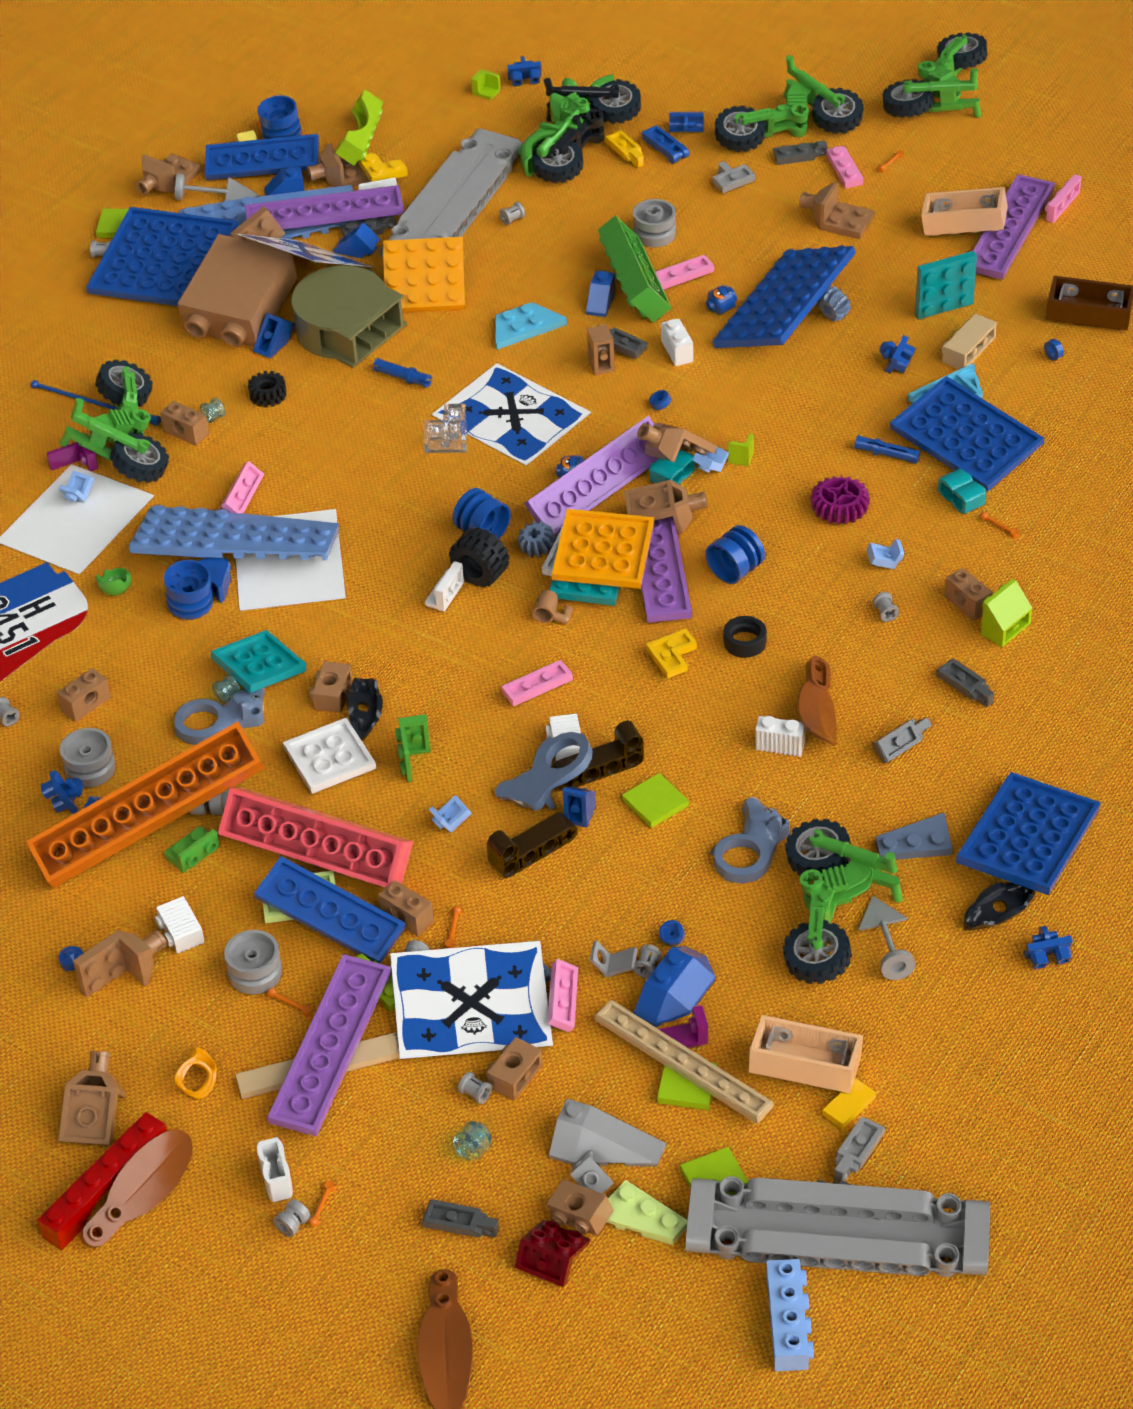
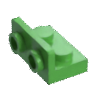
(192, 848)

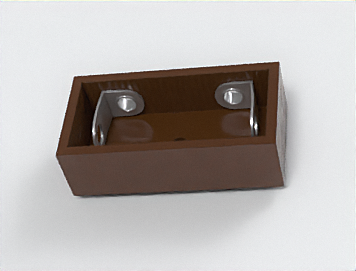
(1090, 303)

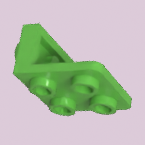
(414, 740)

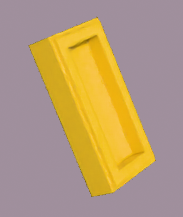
(849, 1105)

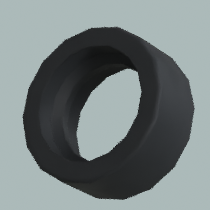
(745, 648)

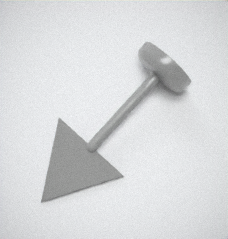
(233, 192)
(896, 963)

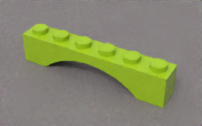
(355, 143)

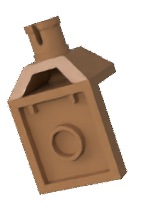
(336, 171)
(162, 174)
(834, 215)
(259, 224)
(666, 440)
(664, 501)
(116, 955)
(91, 1104)

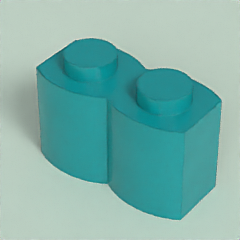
(675, 471)
(962, 491)

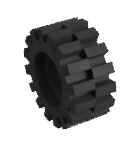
(267, 389)

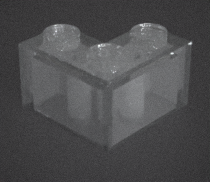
(447, 434)

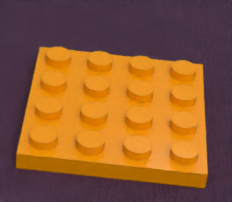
(426, 272)
(603, 548)

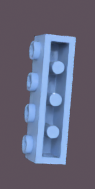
(787, 1315)

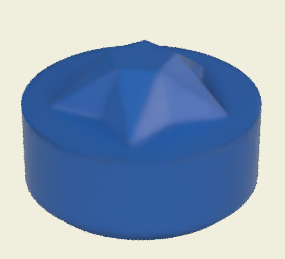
(1053, 349)
(660, 399)
(672, 933)
(67, 956)

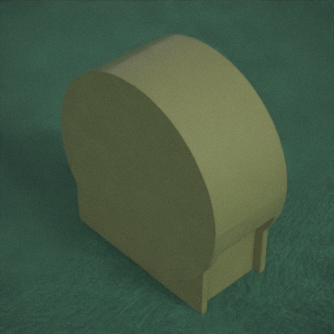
(345, 313)

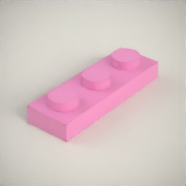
(844, 167)
(1063, 198)
(685, 271)
(242, 489)
(537, 683)
(562, 995)

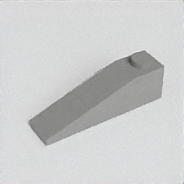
(610, 1139)

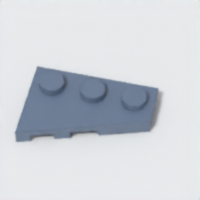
(917, 840)

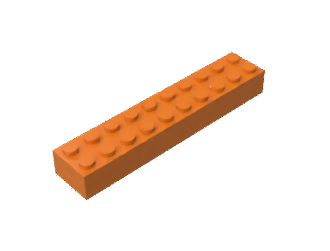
(145, 805)

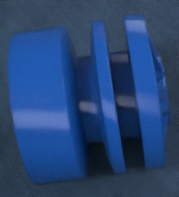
(279, 117)
(483, 511)
(735, 554)
(188, 589)

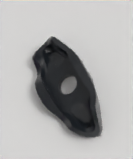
(366, 693)
(983, 915)

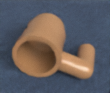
(546, 609)

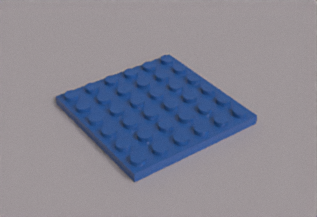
(156, 255)

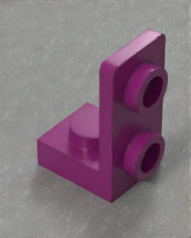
(71, 454)
(693, 1033)

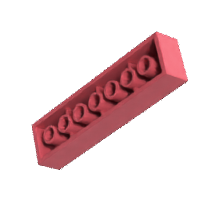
(315, 837)

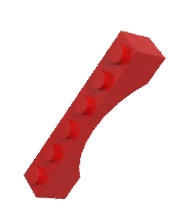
(70, 1211)

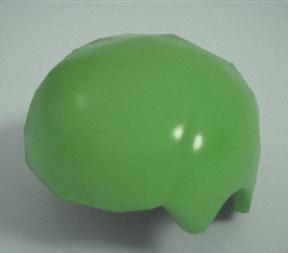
(114, 581)

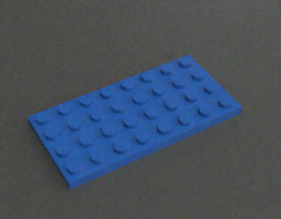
(784, 297)

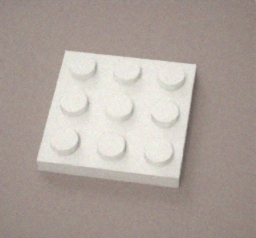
(329, 755)

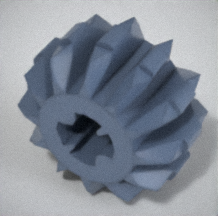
(834, 304)
(536, 539)

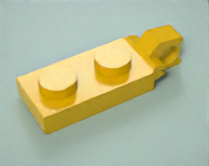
(625, 148)

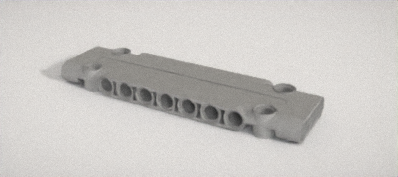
(459, 188)
(837, 1227)

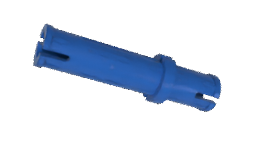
(410, 375)
(887, 449)

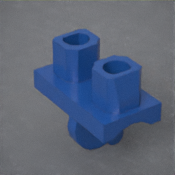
(524, 70)
(686, 121)
(899, 355)
(65, 791)
(1045, 944)

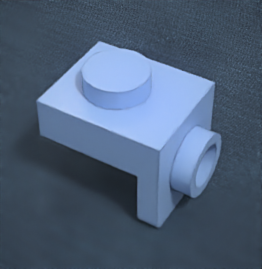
(711, 461)
(77, 487)
(886, 556)
(451, 814)

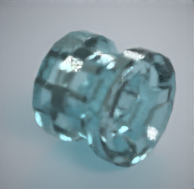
(213, 409)
(226, 688)

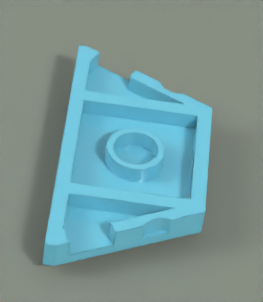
(525, 323)
(965, 376)

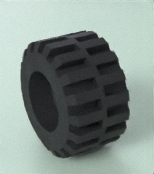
(481, 556)

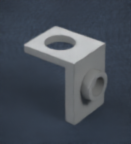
(613, 963)
(590, 1174)

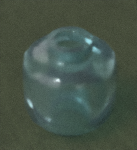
(472, 1141)

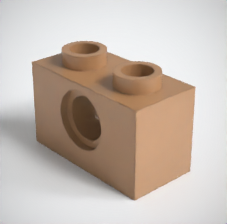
(600, 349)
(184, 423)
(966, 593)
(331, 686)
(83, 694)
(407, 907)
(514, 1068)
(579, 1207)

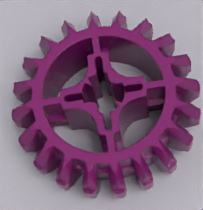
(840, 500)

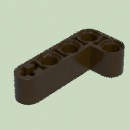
(609, 758)
(516, 854)

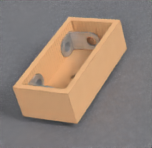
(965, 211)
(805, 1054)

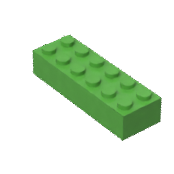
(634, 269)

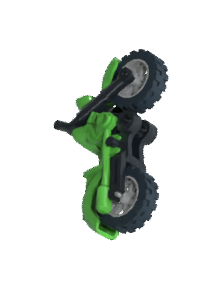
(575, 124)

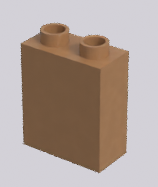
(236, 290)

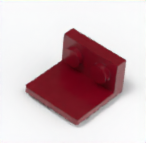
(549, 1251)

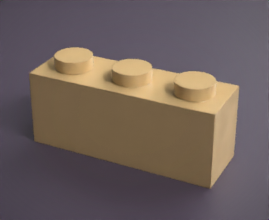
(969, 341)

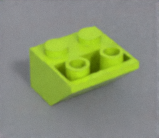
(1005, 614)

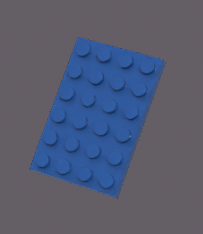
(966, 433)
(1028, 833)

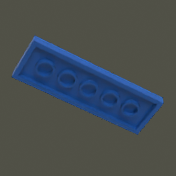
(260, 156)
(329, 910)

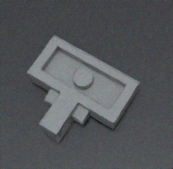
(732, 178)

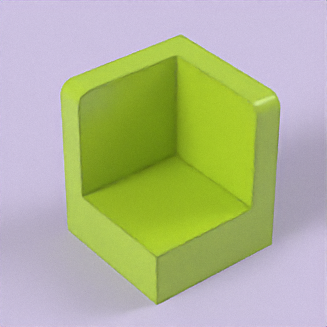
(485, 84)
(741, 452)

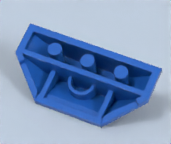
(675, 986)

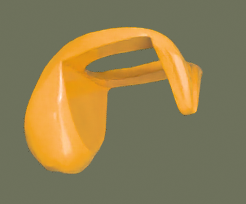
(203, 1061)

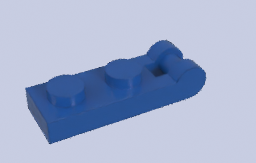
(665, 144)

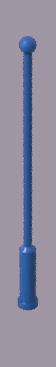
(155, 420)

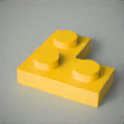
(376, 170)
(668, 651)

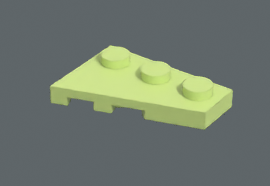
(645, 1215)

